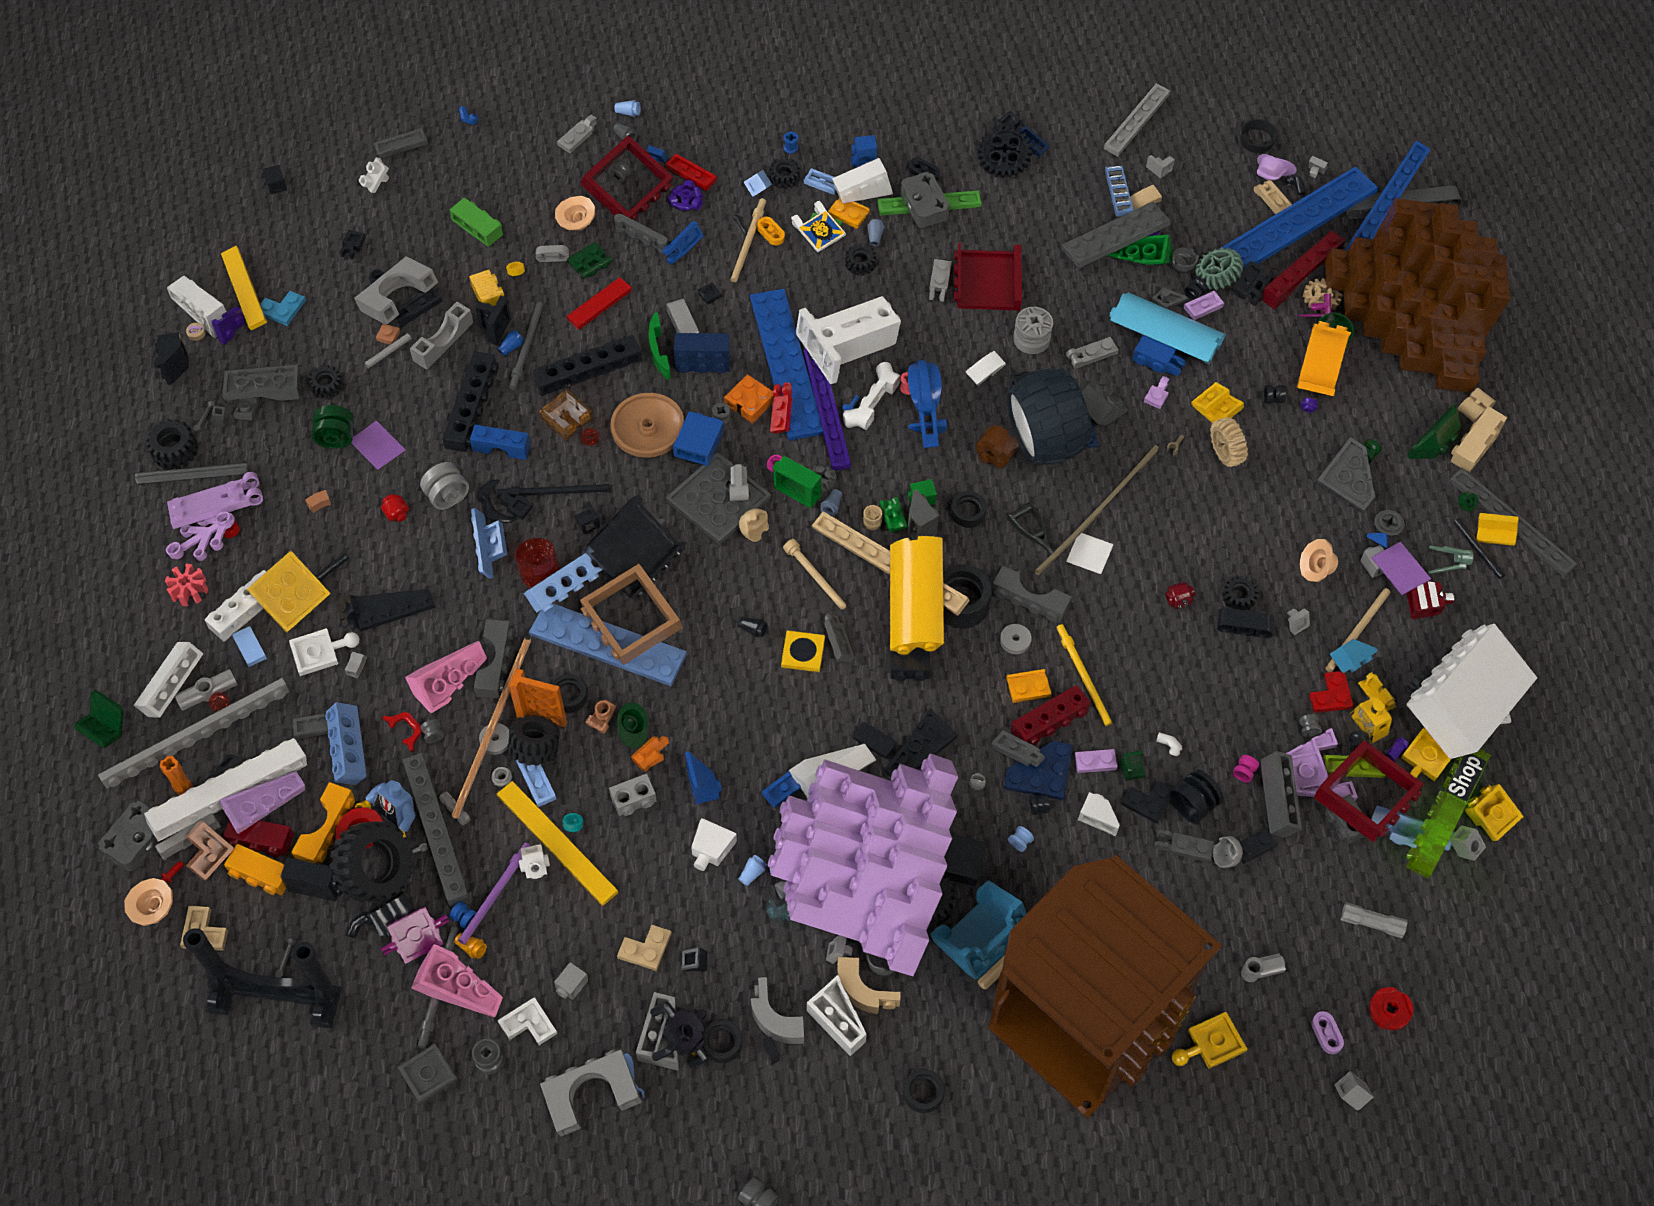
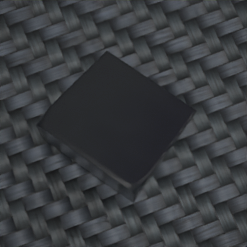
(694, 959)

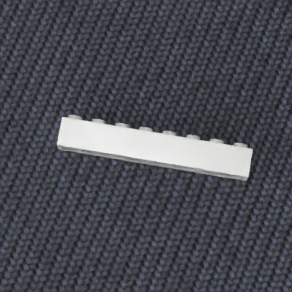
(205, 799)

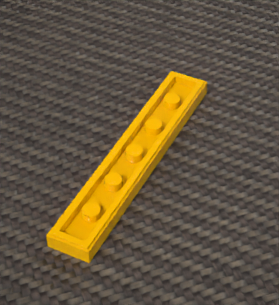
(243, 288)

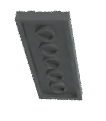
(1116, 234)

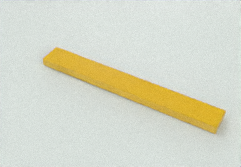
(557, 843)

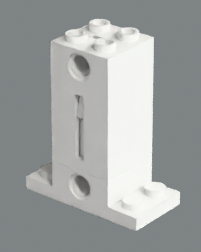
(848, 334)

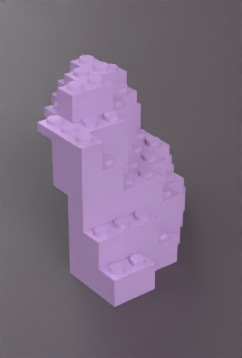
(869, 855)

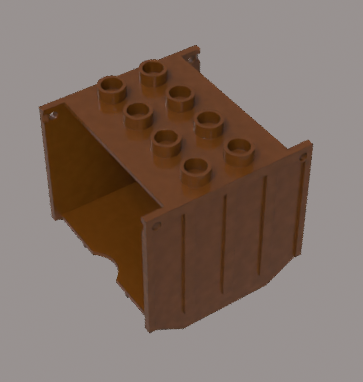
(1098, 981)

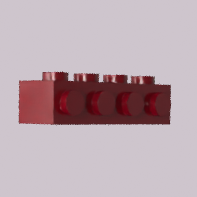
(1051, 716)

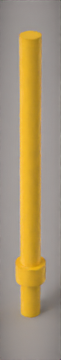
(1068, 643)

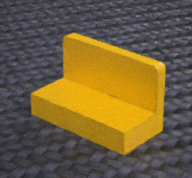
(1497, 529)

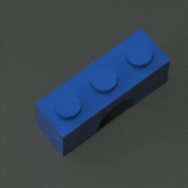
(513, 442)

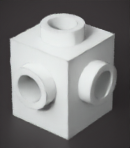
(534, 862)

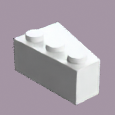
(863, 182)

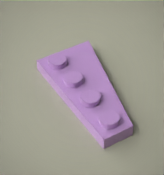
(257, 802)

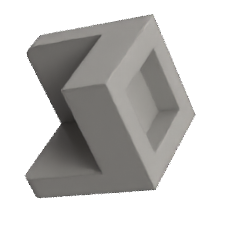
(1160, 167)
(1354, 1090)

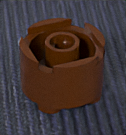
(996, 446)

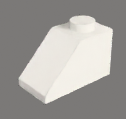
(1099, 814)

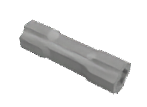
(1389, 924)

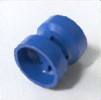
(462, 914)

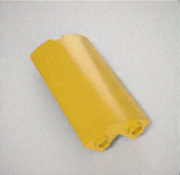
(916, 594)

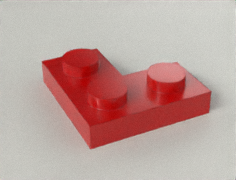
(1337, 694)

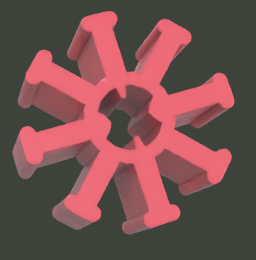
(186, 585)

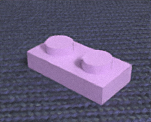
(1203, 305)
(1095, 761)

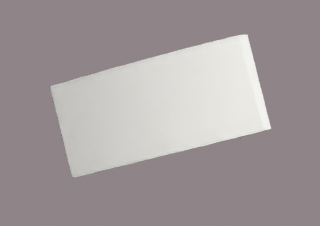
(985, 367)

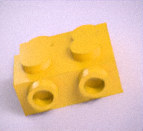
(1493, 811)

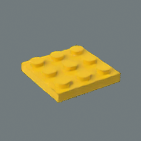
(288, 591)

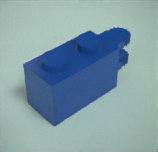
(1157, 356)

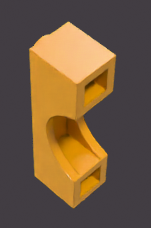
(314, 846)

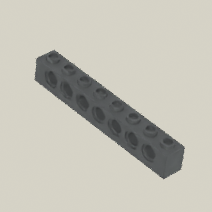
(436, 830)

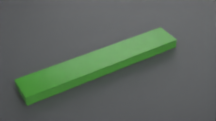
(956, 201)

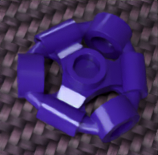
(686, 193)

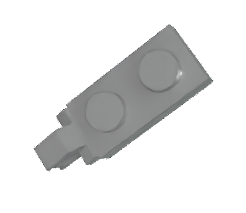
(577, 134)

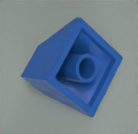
(702, 780)

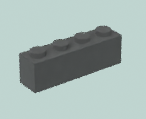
(1280, 794)

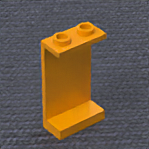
(1323, 358)

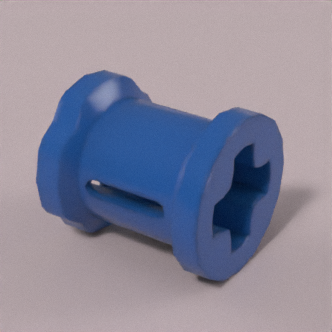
(791, 139)

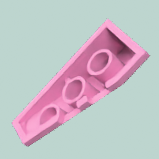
(451, 981)

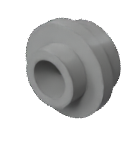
(501, 771)

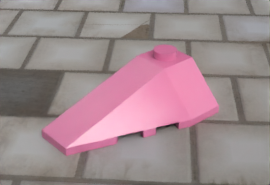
(439, 679)

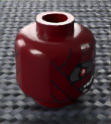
(1180, 595)

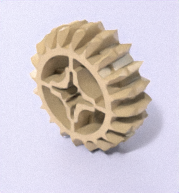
(1229, 441)

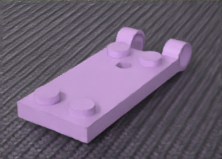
(214, 501)

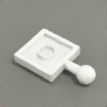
(317, 652)

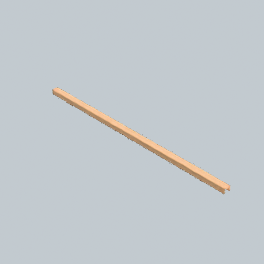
(489, 732)

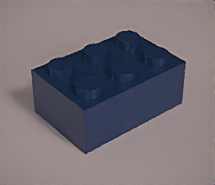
(702, 352)

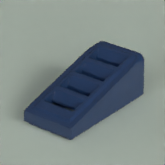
(1035, 138)

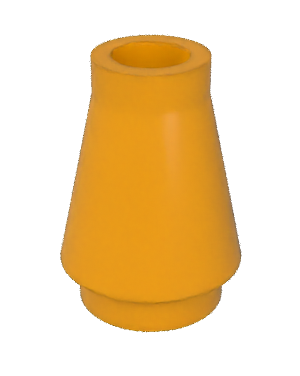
(474, 947)

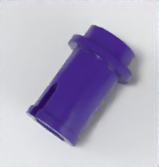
(1397, 748)

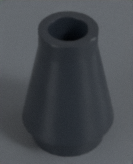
(754, 626)

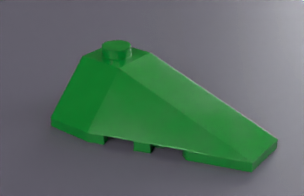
(1147, 250)

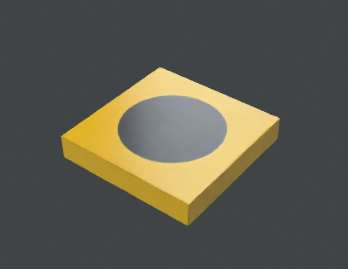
(803, 651)

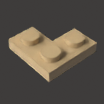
(199, 918)
(648, 953)

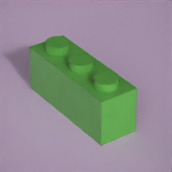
(476, 222)

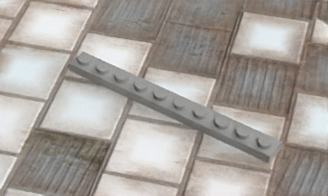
(197, 731)

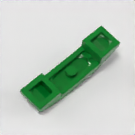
(660, 362)

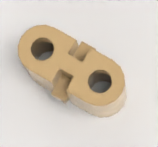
(1476, 404)

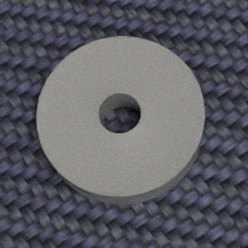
(1021, 633)
(501, 744)

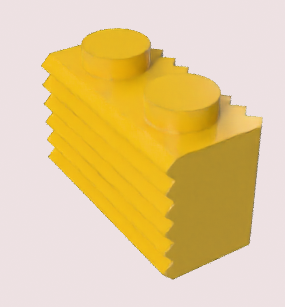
(485, 287)

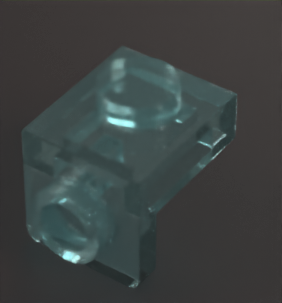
(779, 913)

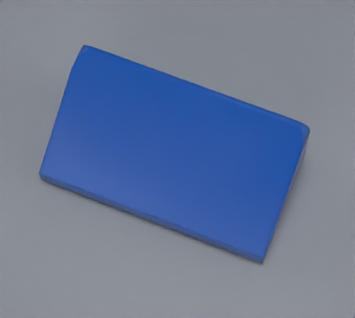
(1381, 538)

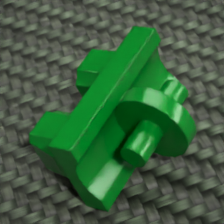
(893, 515)

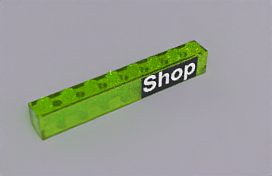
(1446, 813)

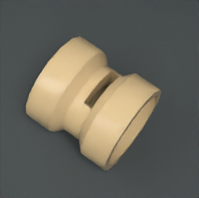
(872, 517)

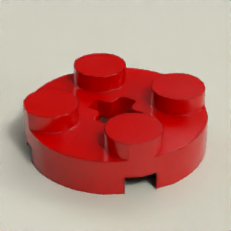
(1396, 999)

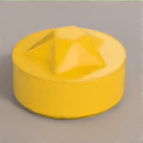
(515, 268)

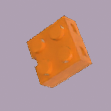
(752, 396)

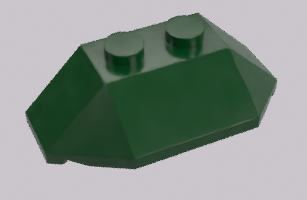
(1438, 437)

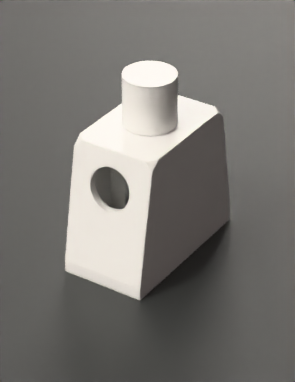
(711, 844)

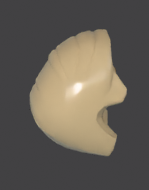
(753, 524)

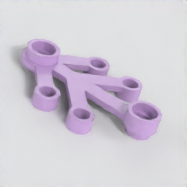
(220, 523)

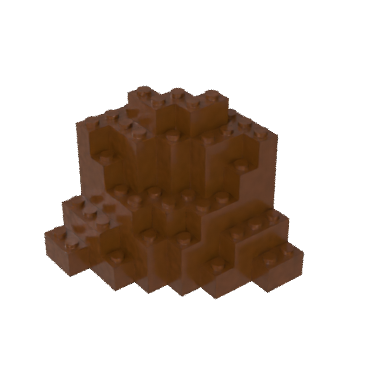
(1425, 289)

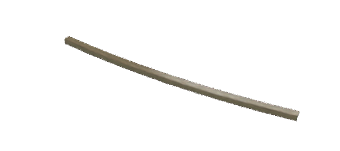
(1095, 514)

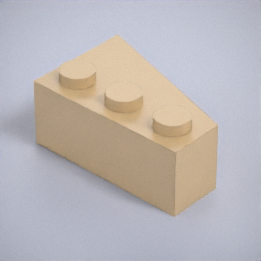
(1478, 440)

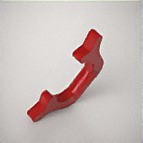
(411, 721)

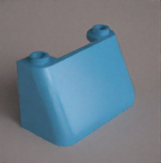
(983, 933)

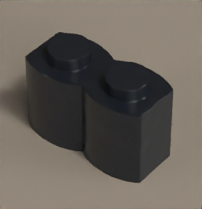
(389, 912)

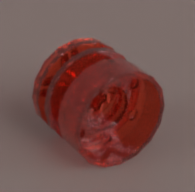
(536, 561)

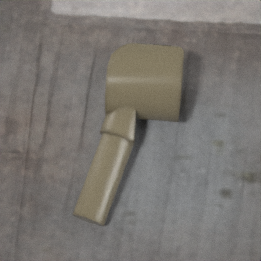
(1175, 444)

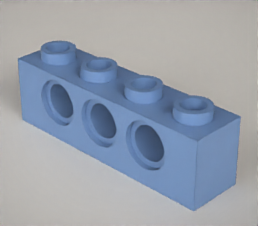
(345, 743)

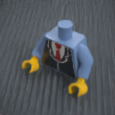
(392, 803)

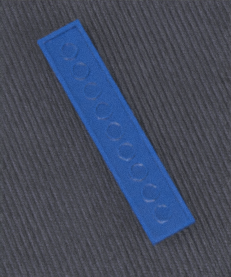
(1303, 217)
(786, 360)

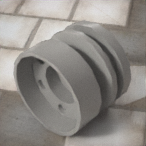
(1033, 330)

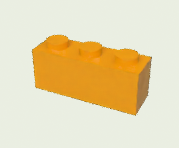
(256, 869)

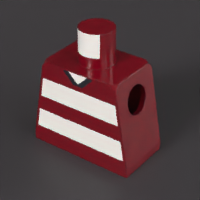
(1428, 600)

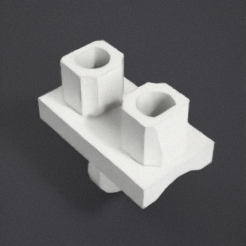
(375, 175)

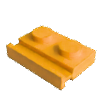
(849, 213)
(1028, 686)

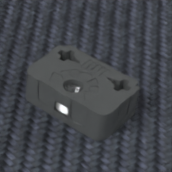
(924, 199)
(126, 838)

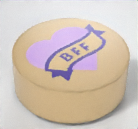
(195, 331)

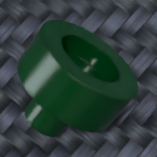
(1468, 501)

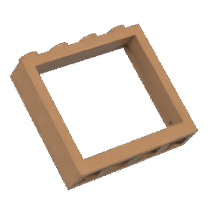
(646, 642)

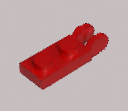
(781, 408)

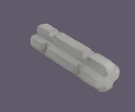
(450, 803)

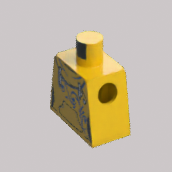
(1372, 718)

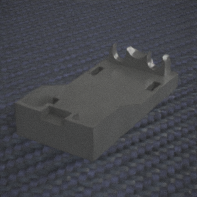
(268, 382)

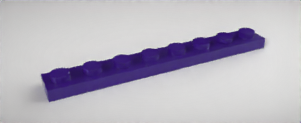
(828, 415)

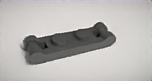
(641, 232)

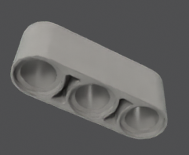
(681, 317)

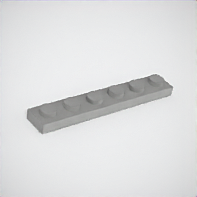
(1136, 119)

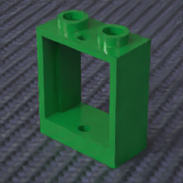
(797, 481)

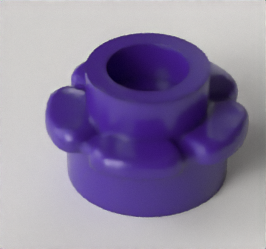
(1309, 405)

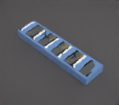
(1118, 190)

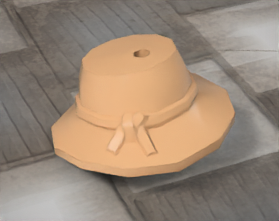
(575, 213)
(1318, 560)
(148, 901)

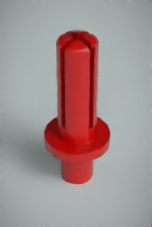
(167, 877)

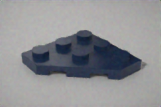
(1047, 778)

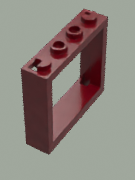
(606, 199)
(1353, 815)

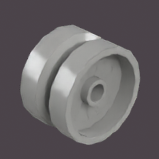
(444, 485)

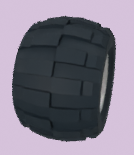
(1049, 416)

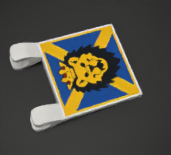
(820, 230)

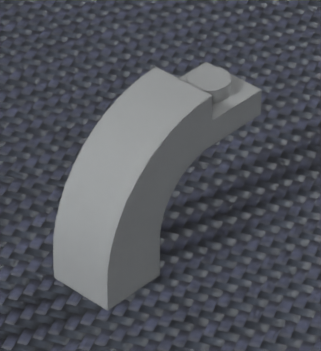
(780, 1028)

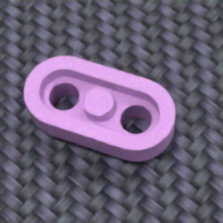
(1327, 1033)

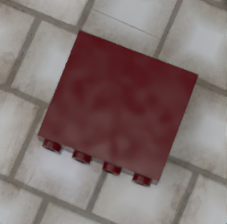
(988, 279)

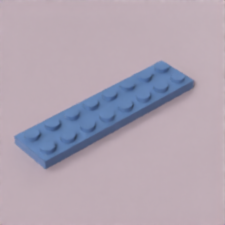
(575, 633)

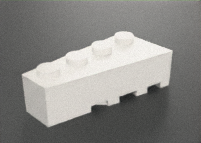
(196, 303)

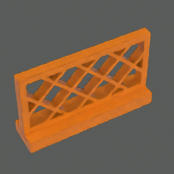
(538, 697)

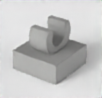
(1317, 166)
(1298, 620)
(838, 949)

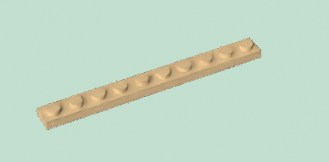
(876, 555)

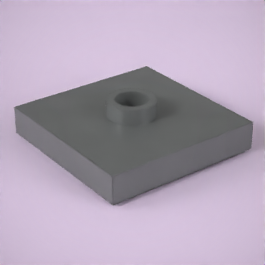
(427, 1073)

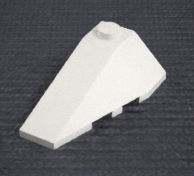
(854, 757)

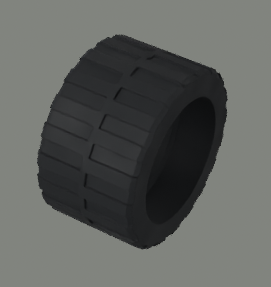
(976, 580)

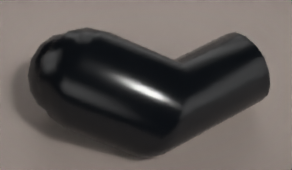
(1297, 182)
(356, 923)

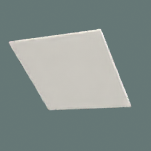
(1089, 553)

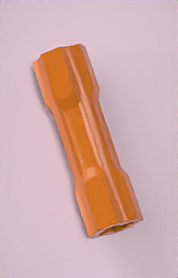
(175, 775)

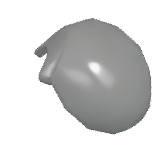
(1227, 846)

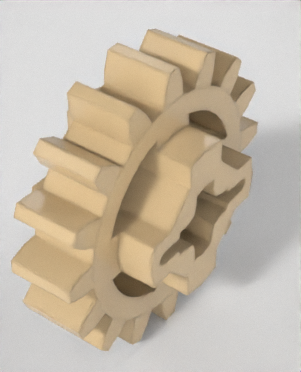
(1315, 293)

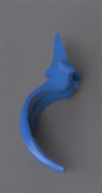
(925, 390)

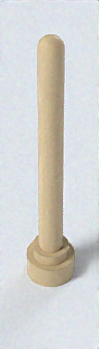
(792, 548)

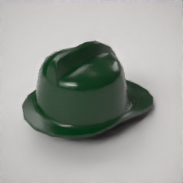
(632, 725)

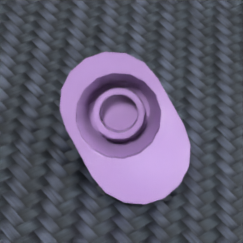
(1273, 168)

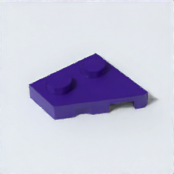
(227, 326)

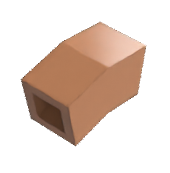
(318, 501)

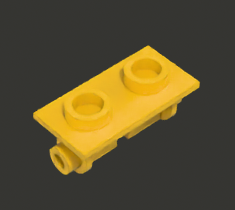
(1373, 688)

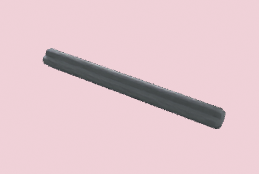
(191, 473)

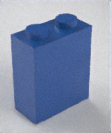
(698, 438)

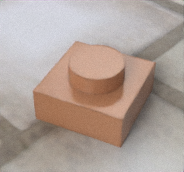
(387, 334)

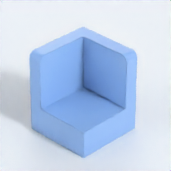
(757, 183)

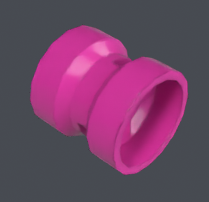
(1245, 769)

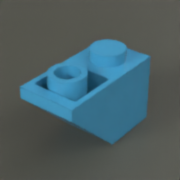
(1352, 654)

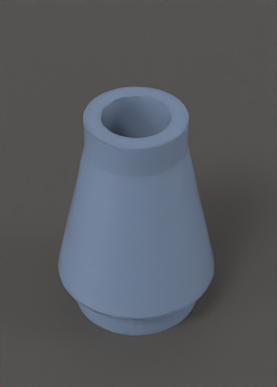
(875, 231)
(831, 503)

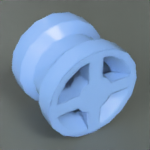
(1020, 838)

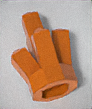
(650, 753)

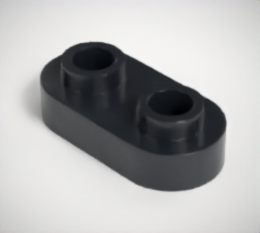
(923, 166)

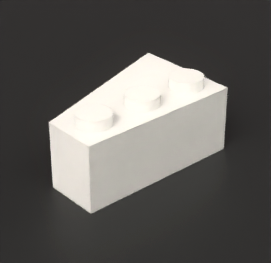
(837, 1017)

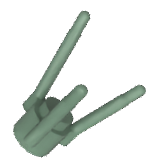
(1462, 557)

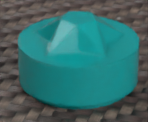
(572, 822)

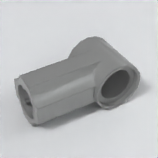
(739, 486)
(1264, 967)

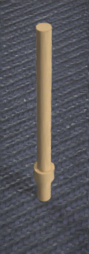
(757, 214)
(1363, 622)

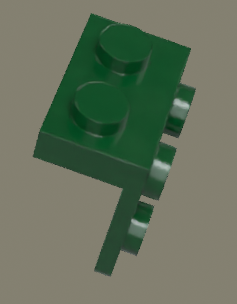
(104, 721)

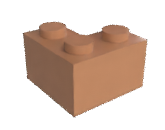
(211, 847)

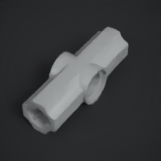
(195, 693)

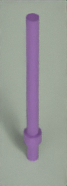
(514, 864)

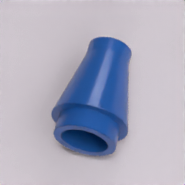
(510, 343)

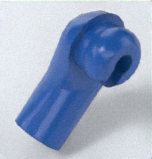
(465, 117)

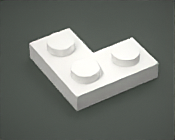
(529, 1017)

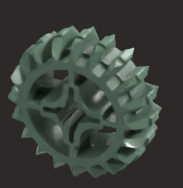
(1220, 268)

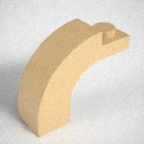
(861, 995)

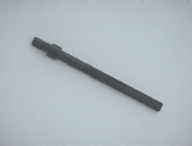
(517, 372)
(427, 1025)

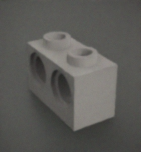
(630, 790)

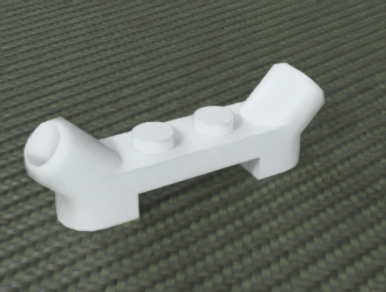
(864, 414)

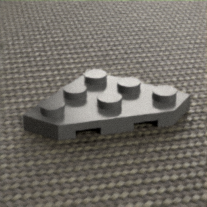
(1350, 475)

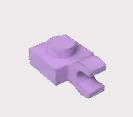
(1158, 395)

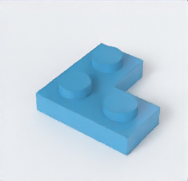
(283, 311)

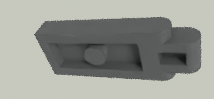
(838, 639)
(1017, 749)

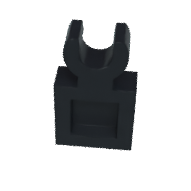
(352, 242)

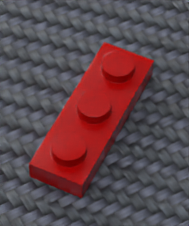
(691, 172)

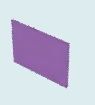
(377, 445)
(1401, 568)

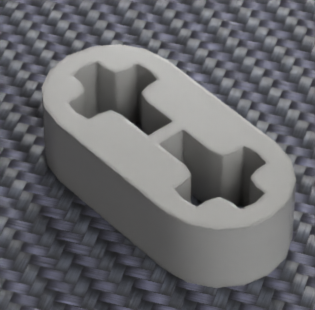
(552, 253)

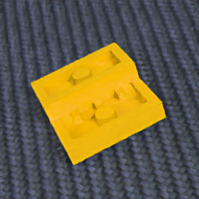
(1217, 403)

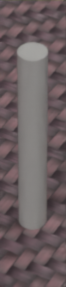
(391, 348)

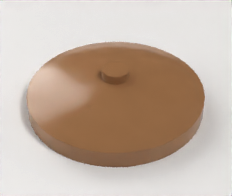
(646, 424)

